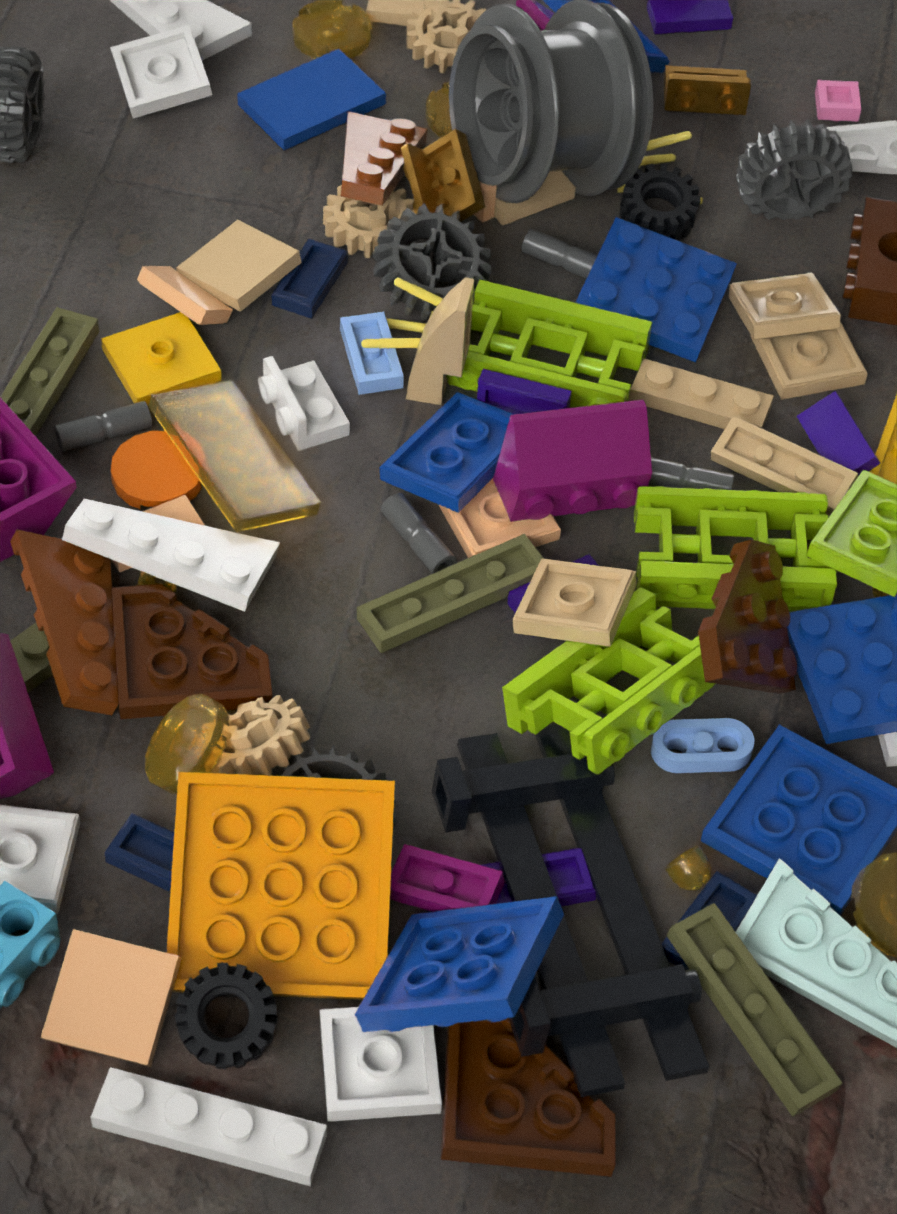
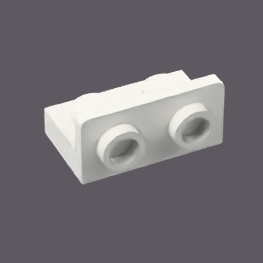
(303, 403)

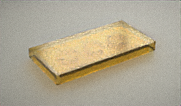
(234, 455)

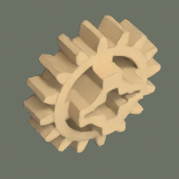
(445, 26)
(361, 222)
(262, 737)

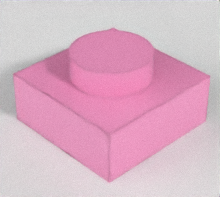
(837, 100)

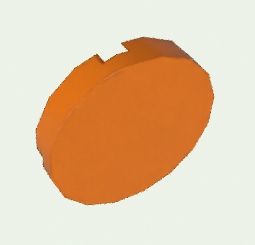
(152, 471)

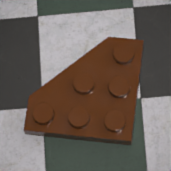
(748, 633)
(179, 653)
(519, 1107)

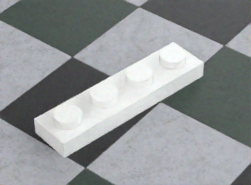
(209, 1126)

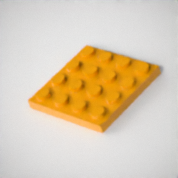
(282, 880)

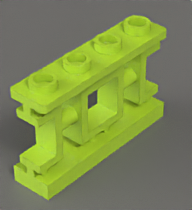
(558, 327)
(735, 515)
(582, 670)

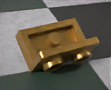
(706, 90)
(444, 176)

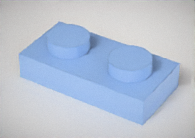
(371, 367)

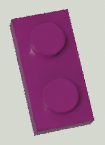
(442, 882)

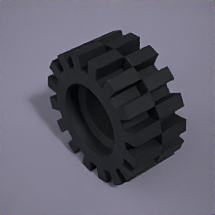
(665, 186)
(215, 983)

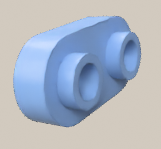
(701, 745)

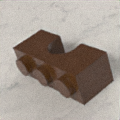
(874, 262)

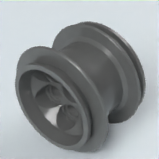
(553, 98)

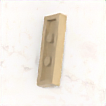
(698, 396)
(780, 463)

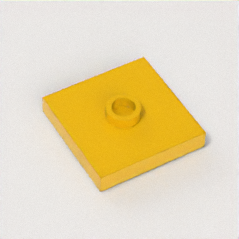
(160, 357)

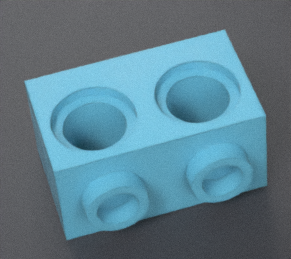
(26, 952)

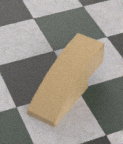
(443, 345)

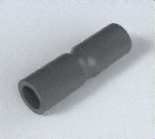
(558, 253)
(98, 427)
(677, 475)
(414, 530)

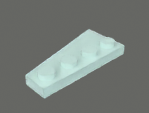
(820, 954)

